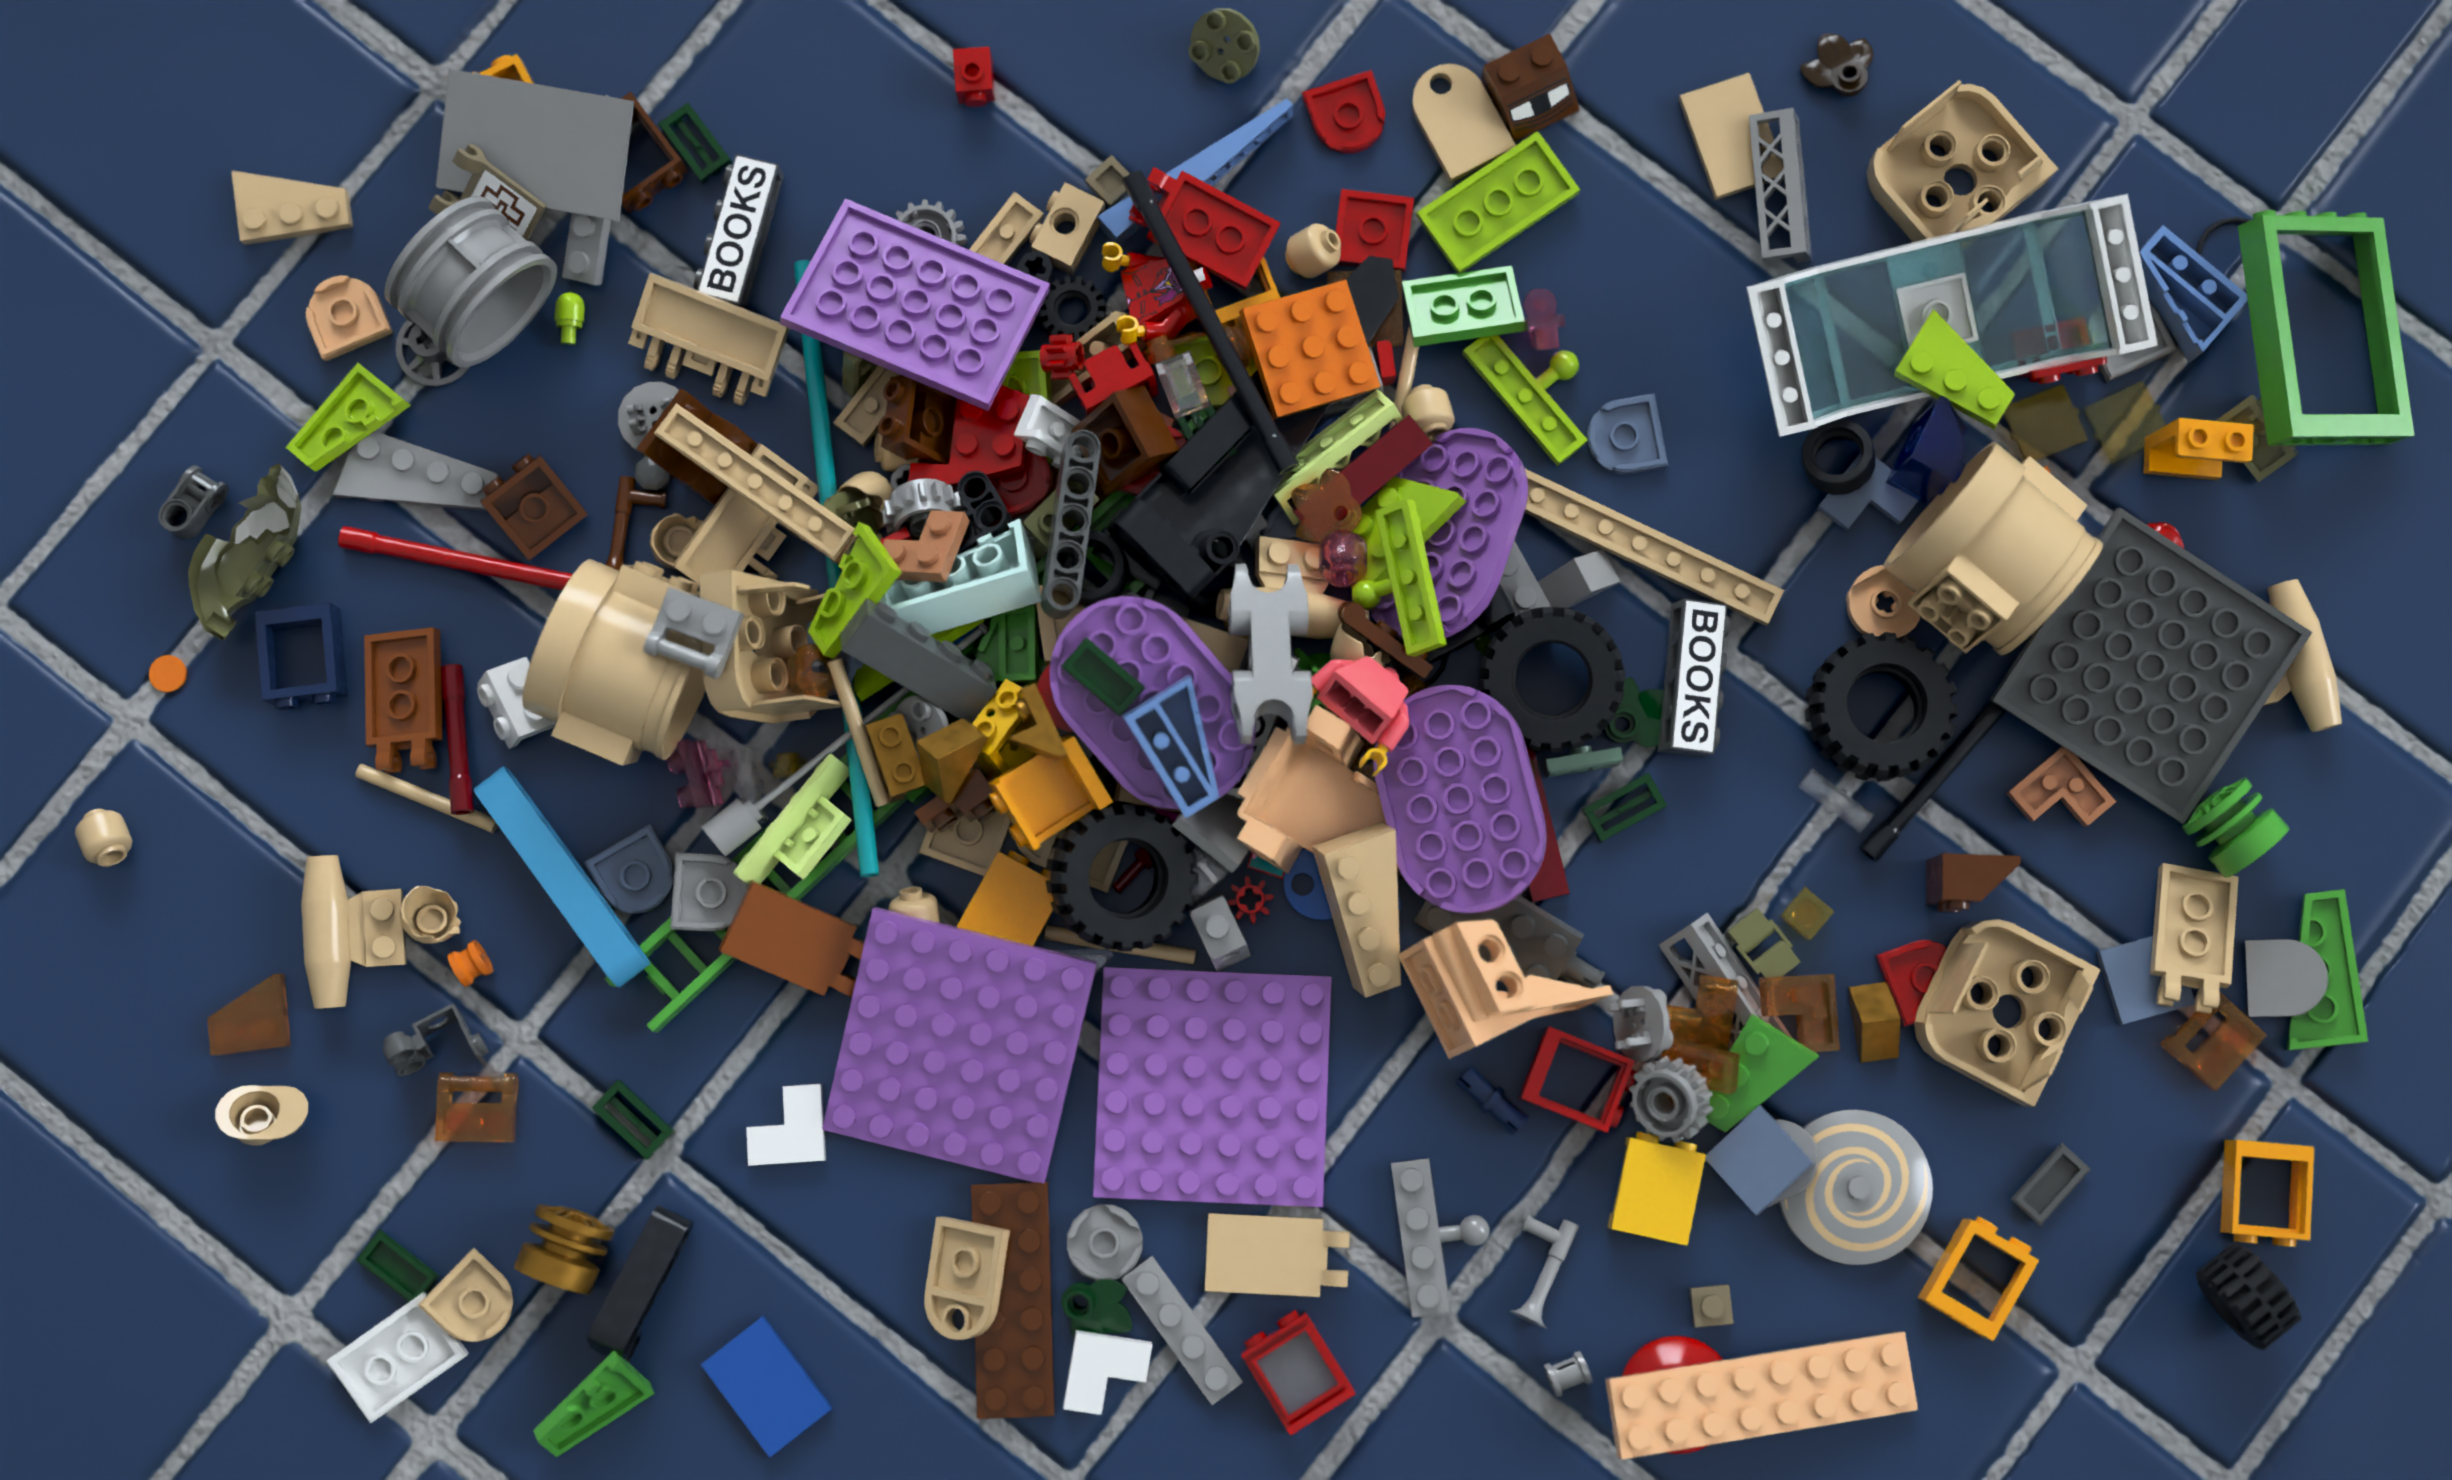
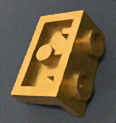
(895, 756)

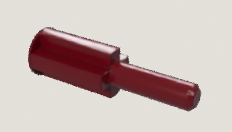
(1143, 860)

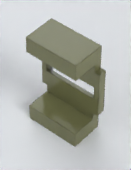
(1751, 932)

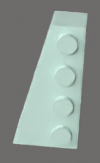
(981, 584)

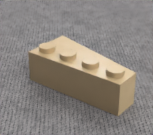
(1363, 902)

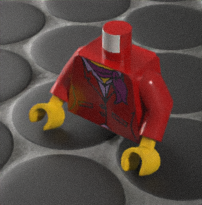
(1152, 295)

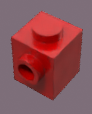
(974, 76)

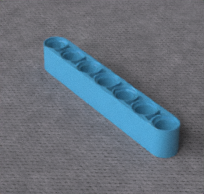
(561, 877)

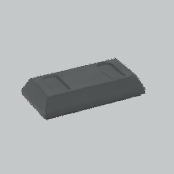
(2050, 1184)

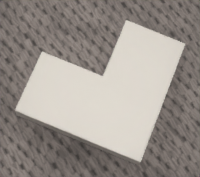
(800, 1136)
(1096, 1359)

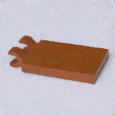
(403, 697)
(792, 940)

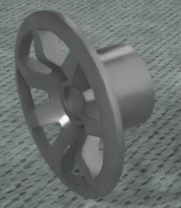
(426, 352)

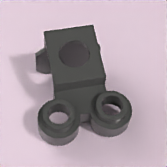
(410, 1053)

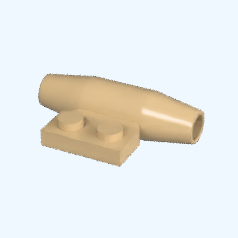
(1271, 568)
(2311, 673)
(345, 930)

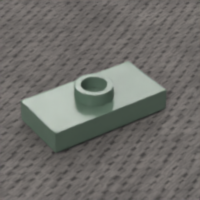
(1582, 760)

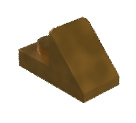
(1042, 736)

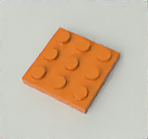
(1309, 349)

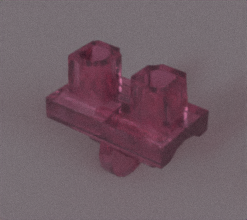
(1542, 319)
(702, 772)

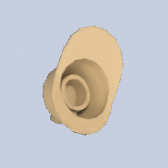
(261, 1113)

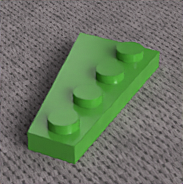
(2340, 1013)

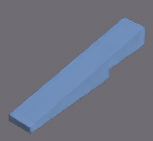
(1206, 166)

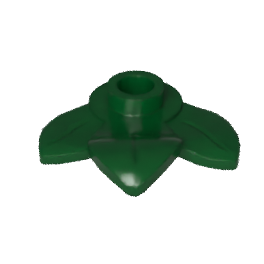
(1642, 714)
(1102, 1310)

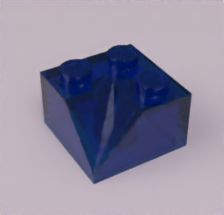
(1930, 453)

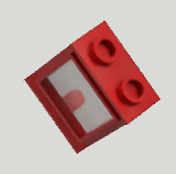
(1297, 1371)

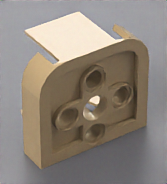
(1963, 124)
(774, 625)
(1958, 1029)

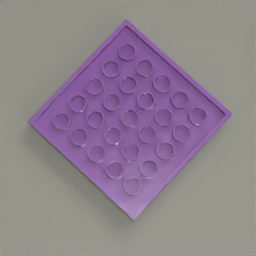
(959, 1045)
(1212, 1087)

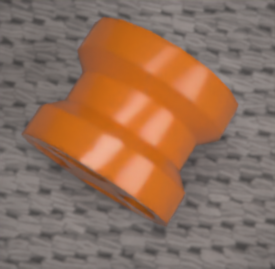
(470, 963)

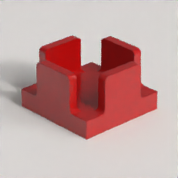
(1110, 374)

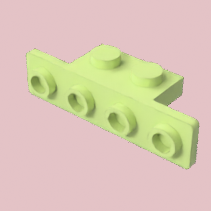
(802, 829)

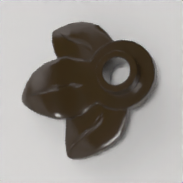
(1838, 59)

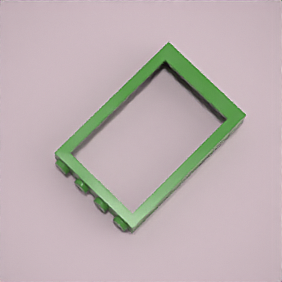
(2273, 340)

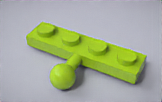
(1528, 396)
(1408, 579)

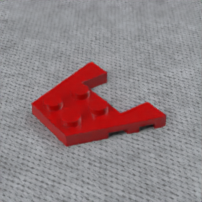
(982, 441)

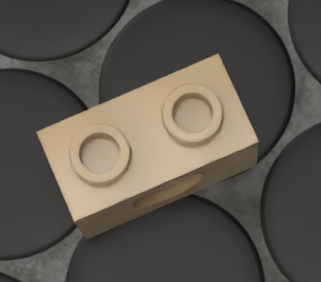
(1072, 206)

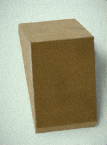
(948, 757)
(1875, 1022)

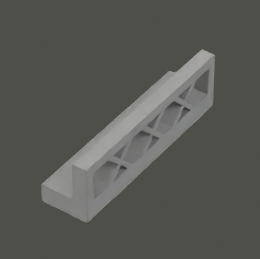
(1794, 184)
(1717, 961)

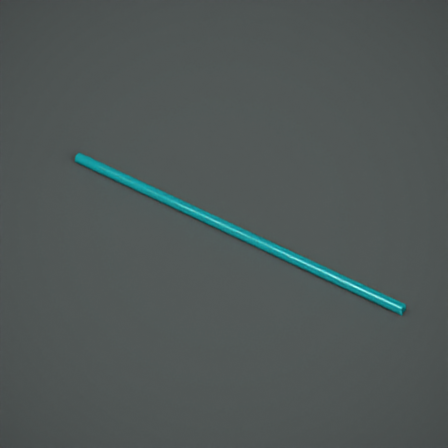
(826, 487)

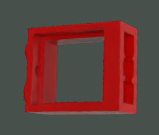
(1623, 1079)

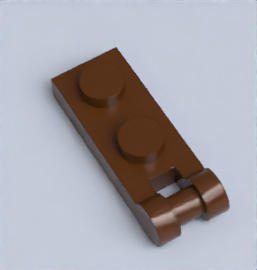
(1382, 637)

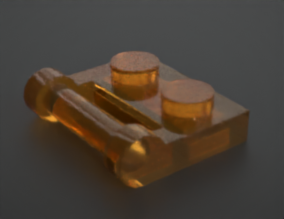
(2222, 1049)
(476, 1120)

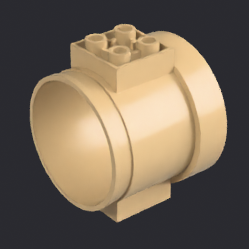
(1995, 552)
(594, 670)

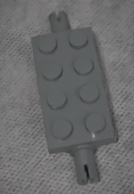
(1536, 939)

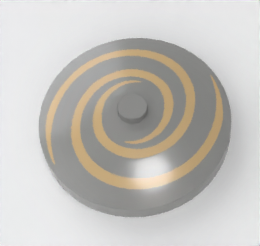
(1866, 1192)

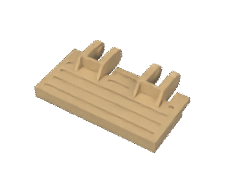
(707, 333)
(740, 529)

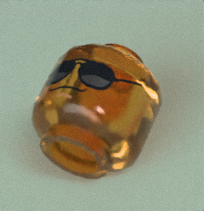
(810, 672)

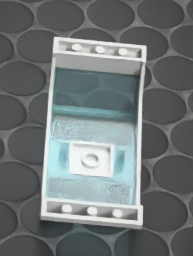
(2014, 290)

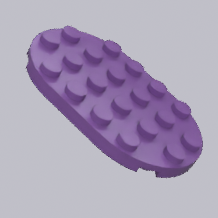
(1475, 543)
(1157, 652)
(1463, 801)

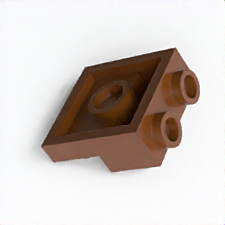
(917, 421)
(532, 505)
(970, 799)

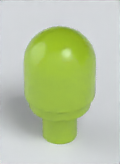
(569, 316)

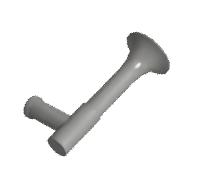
(1561, 1240)

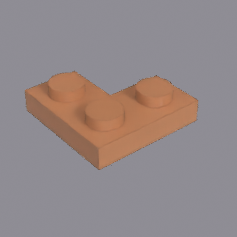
(935, 551)
(2061, 778)

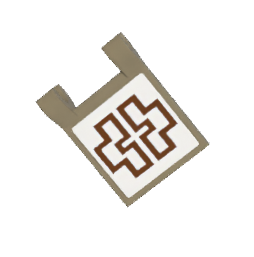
(487, 181)

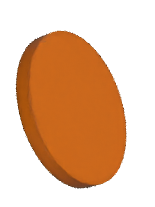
(167, 673)

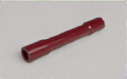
(460, 781)

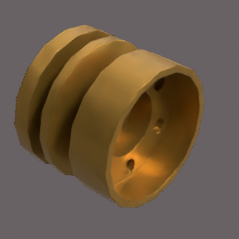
(564, 1248)

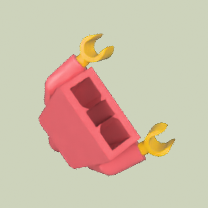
(1366, 699)

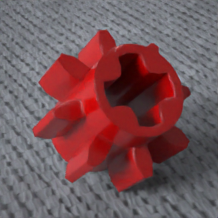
(1061, 356)
(1257, 892)

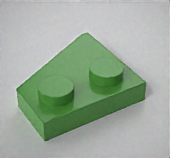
(1012, 646)

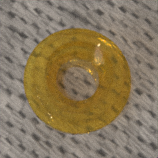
(786, 764)

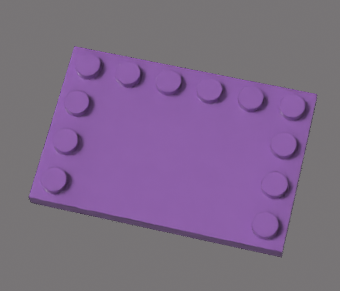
(915, 304)

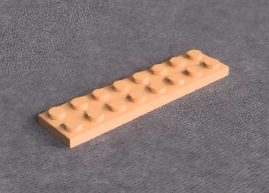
(1760, 1395)

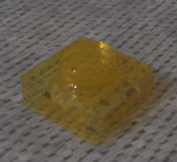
(1806, 913)

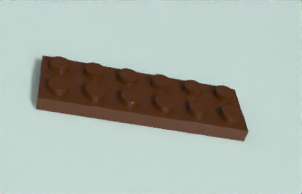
(1017, 1349)

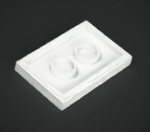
(395, 1359)

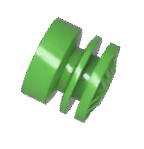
(2234, 826)

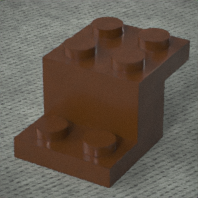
(682, 468)

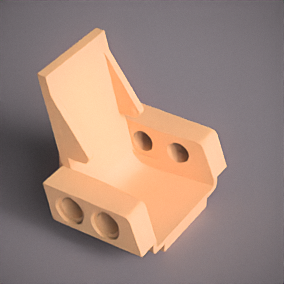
(1306, 792)
(1462, 991)

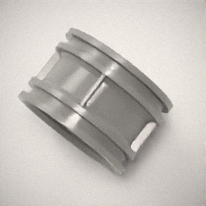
(470, 281)

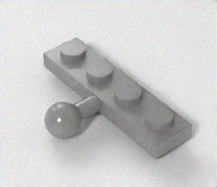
(1423, 1236)

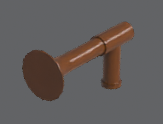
(625, 499)

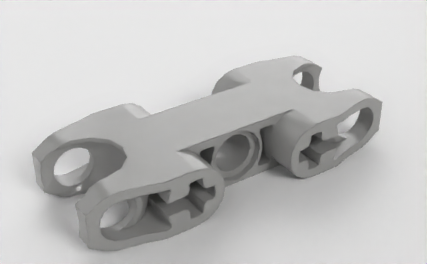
(1269, 682)

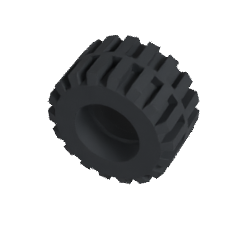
(2248, 1296)

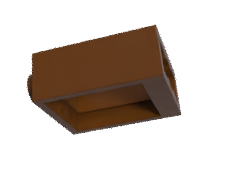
(665, 177)

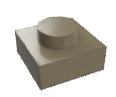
(1107, 181)
(1711, 1305)

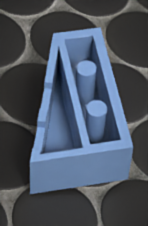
(2188, 292)
(1176, 745)

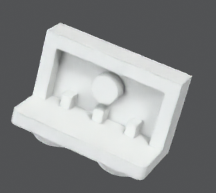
(1046, 428)
(503, 694)

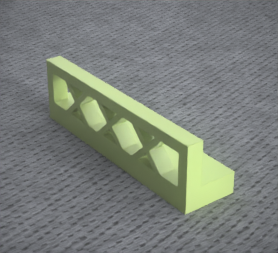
(1335, 444)

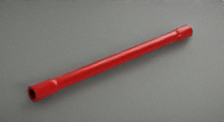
(372, 543)

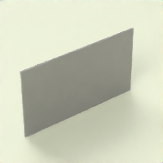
(545, 138)

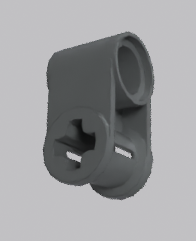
(191, 499)

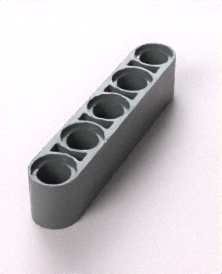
(1076, 507)

